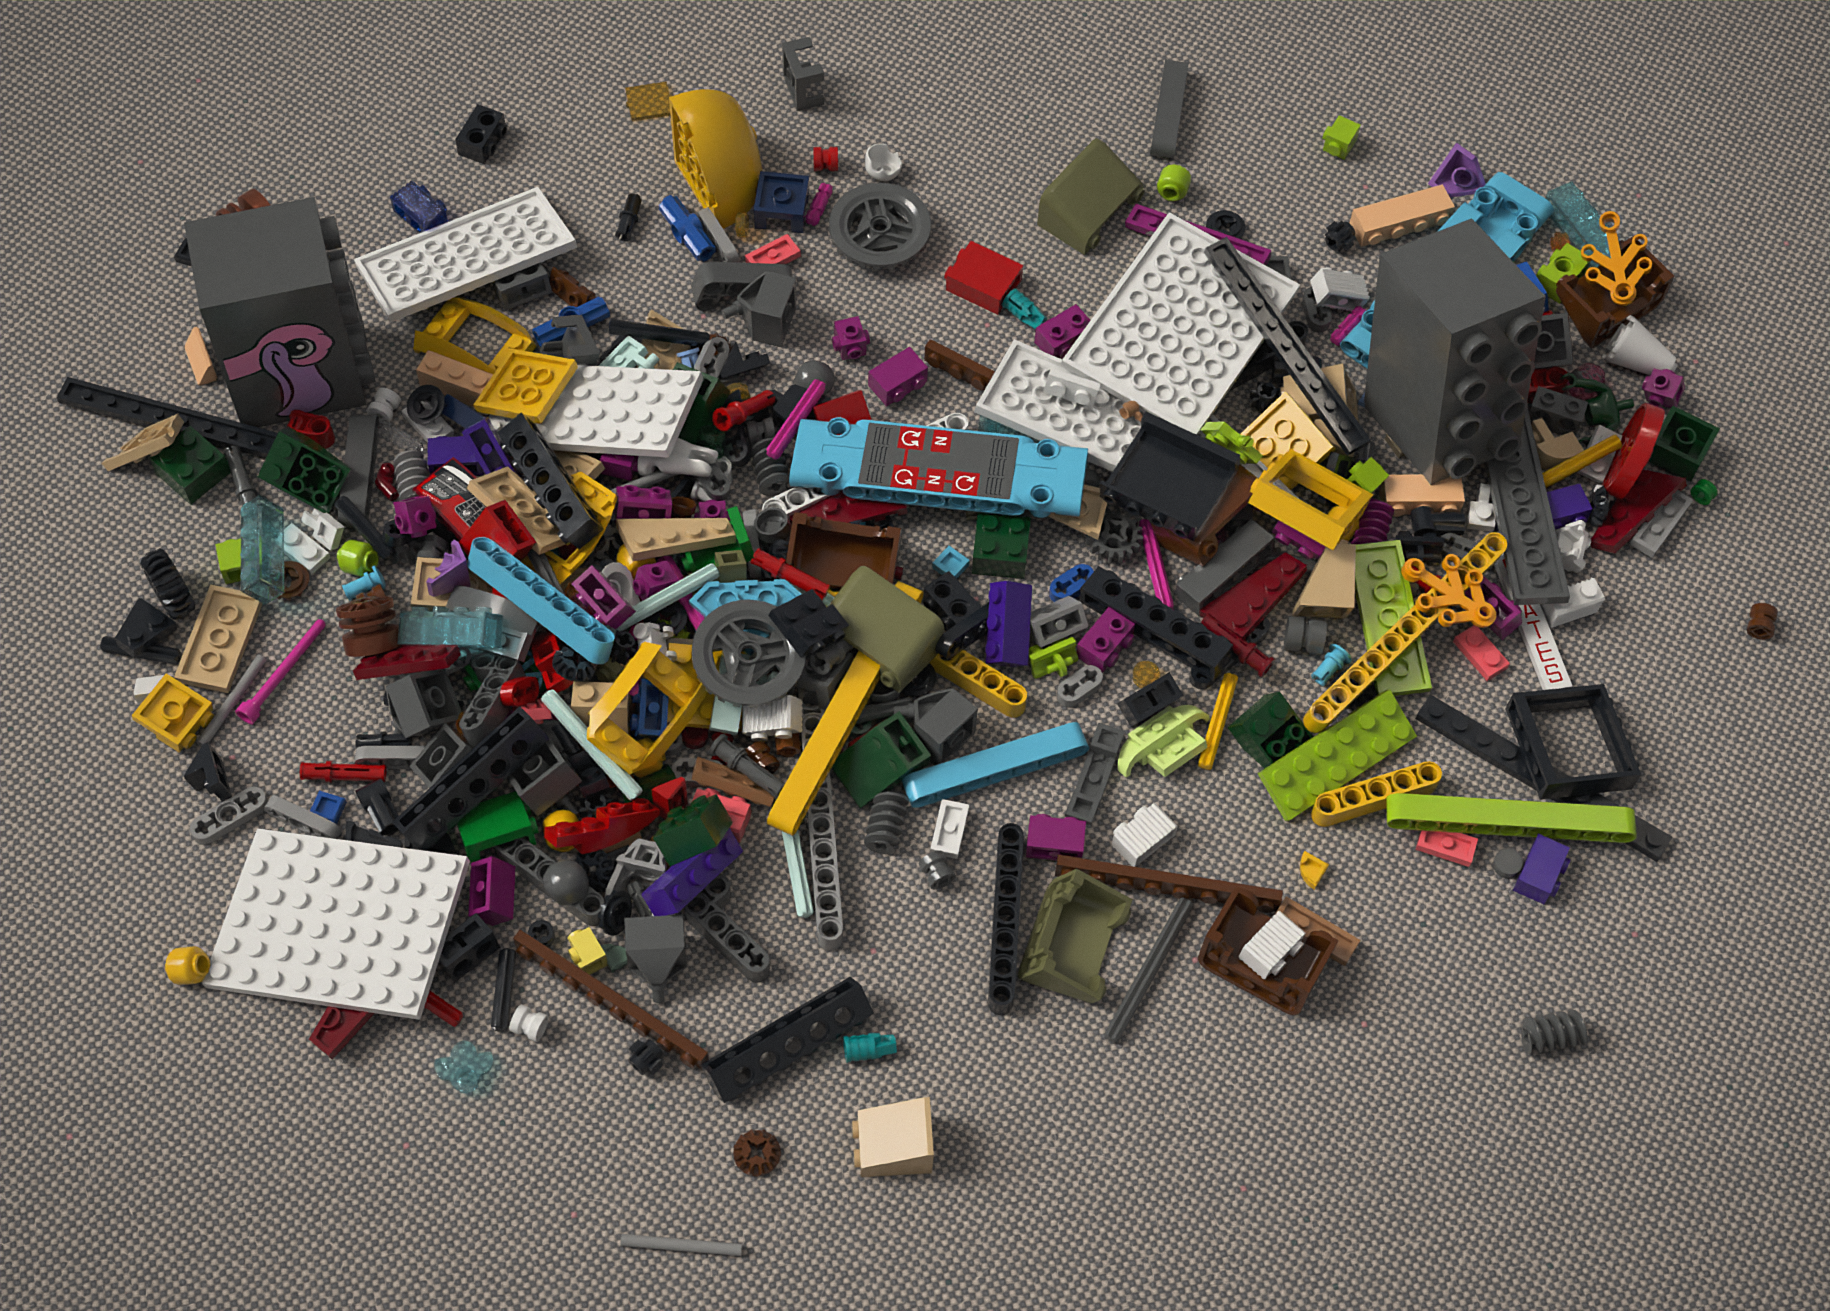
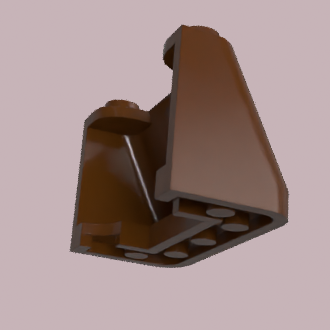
(1591, 304)
(1206, 544)
(837, 549)
(1233, 930)

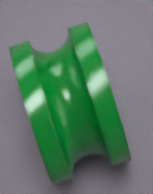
(1704, 492)

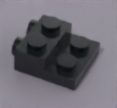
(809, 623)

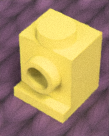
(586, 951)

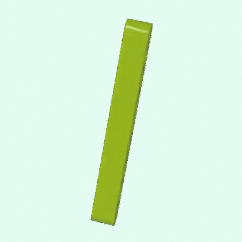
(1511, 818)

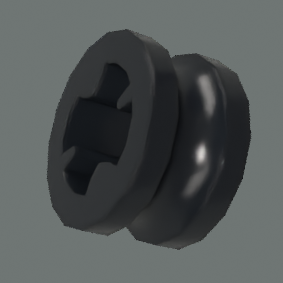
(538, 926)

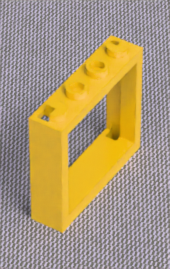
(1302, 515)

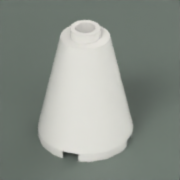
(1638, 349)

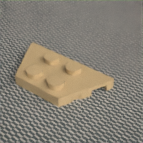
(148, 441)

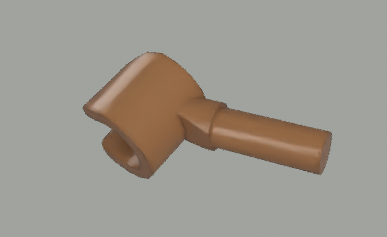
(1131, 409)

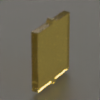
(648, 101)

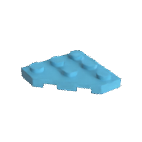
(717, 594)

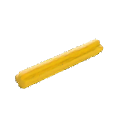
(1581, 460)
(1218, 720)

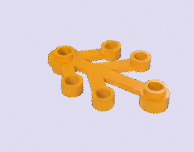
(1617, 263)
(1452, 594)

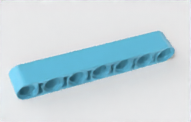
(540, 600)
(995, 764)

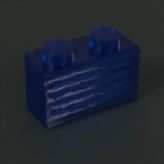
(418, 207)

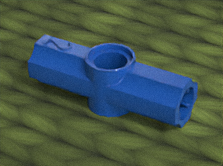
(687, 228)
(592, 313)

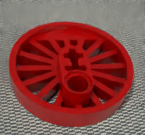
(1636, 449)

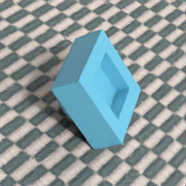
(950, 561)

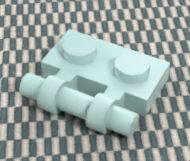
(629, 354)

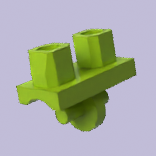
(1053, 658)

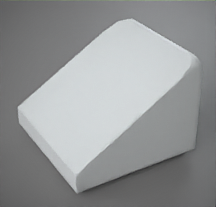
(144, 686)

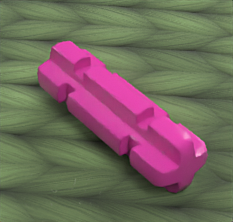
(818, 204)
(1347, 325)

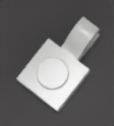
(1481, 512)
(326, 528)

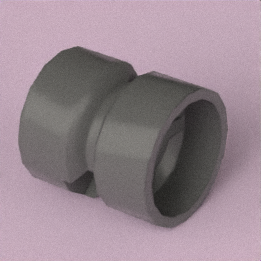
(772, 525)
(1306, 635)

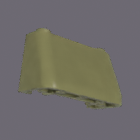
(1087, 196)
(888, 626)
(1073, 936)

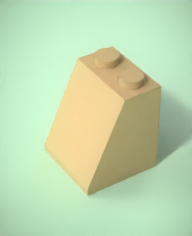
(1340, 381)
(1331, 585)
(586, 696)
(894, 1139)

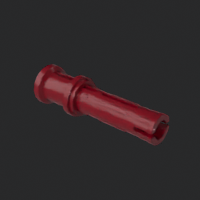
(1246, 652)

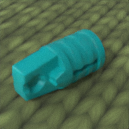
(1024, 309)
(868, 1046)

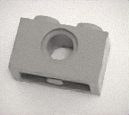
(1057, 621)

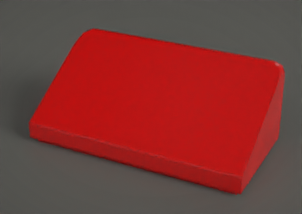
(670, 796)

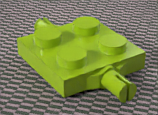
(1228, 438)

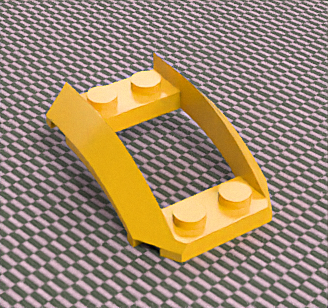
(451, 317)
(602, 504)
(666, 677)

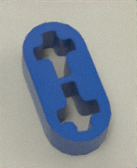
(1069, 581)

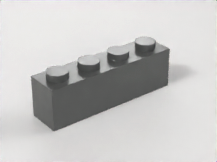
(1229, 566)

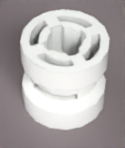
(384, 404)
(530, 1023)

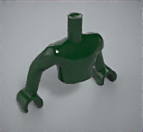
(1602, 408)

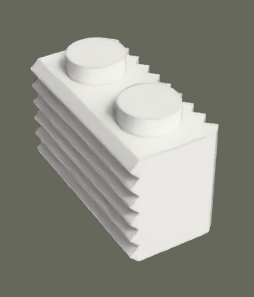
(1339, 289)
(1583, 601)
(776, 719)
(1143, 834)
(1272, 945)

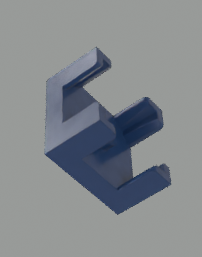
(781, 198)

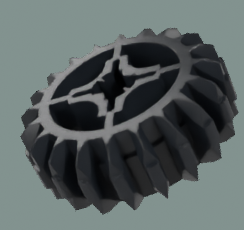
(167, 583)

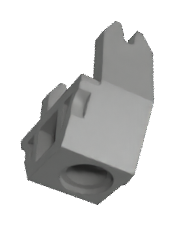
(640, 861)

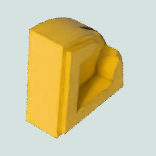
(1312, 869)

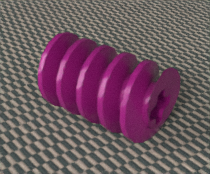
(1374, 523)

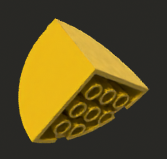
(716, 151)

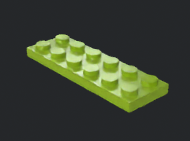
(1382, 601)
(1337, 754)

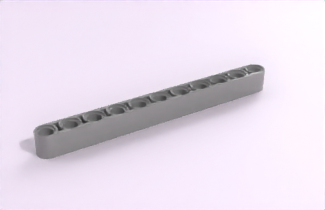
(823, 841)

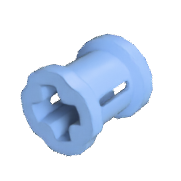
(693, 354)

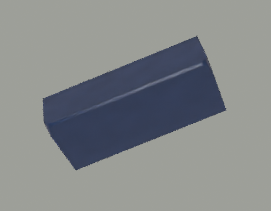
(460, 412)

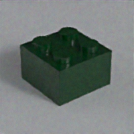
(1683, 443)
(190, 465)
(1001, 545)
(692, 829)

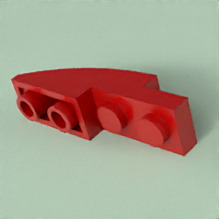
(543, 650)
(609, 827)

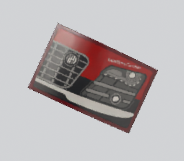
(452, 501)

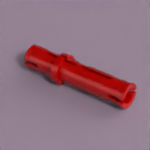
(783, 570)
(344, 772)

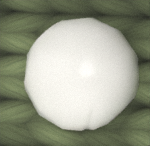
(882, 163)

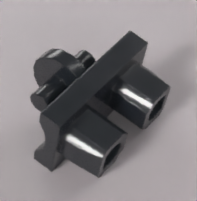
(1426, 547)

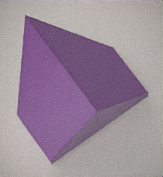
(1459, 173)
(453, 572)

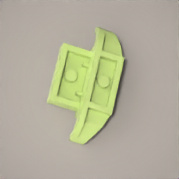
(1164, 741)

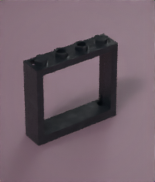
(1595, 696)

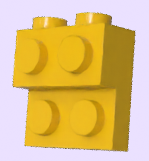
(174, 713)

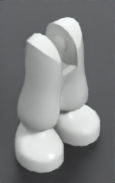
(684, 459)

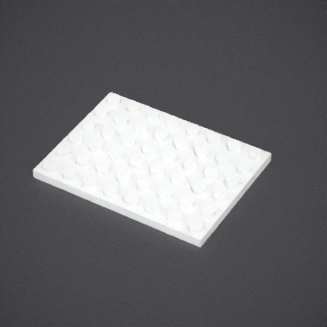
(1174, 329)
(337, 923)

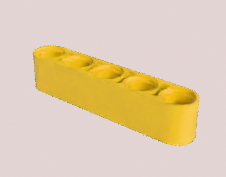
(1366, 801)

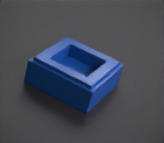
(328, 806)

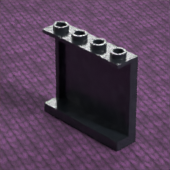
(1171, 477)

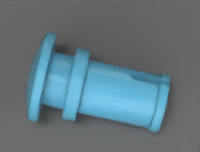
(364, 583)
(1332, 663)

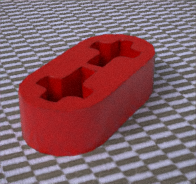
(519, 691)

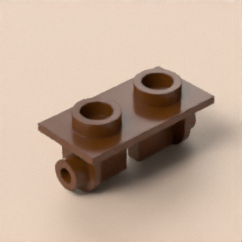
(568, 288)

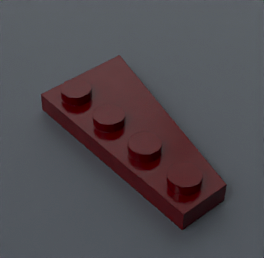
(1637, 507)
(851, 510)
(1254, 598)
(407, 660)
(337, 1029)

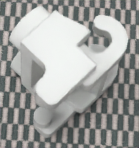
(1572, 544)
(650, 633)

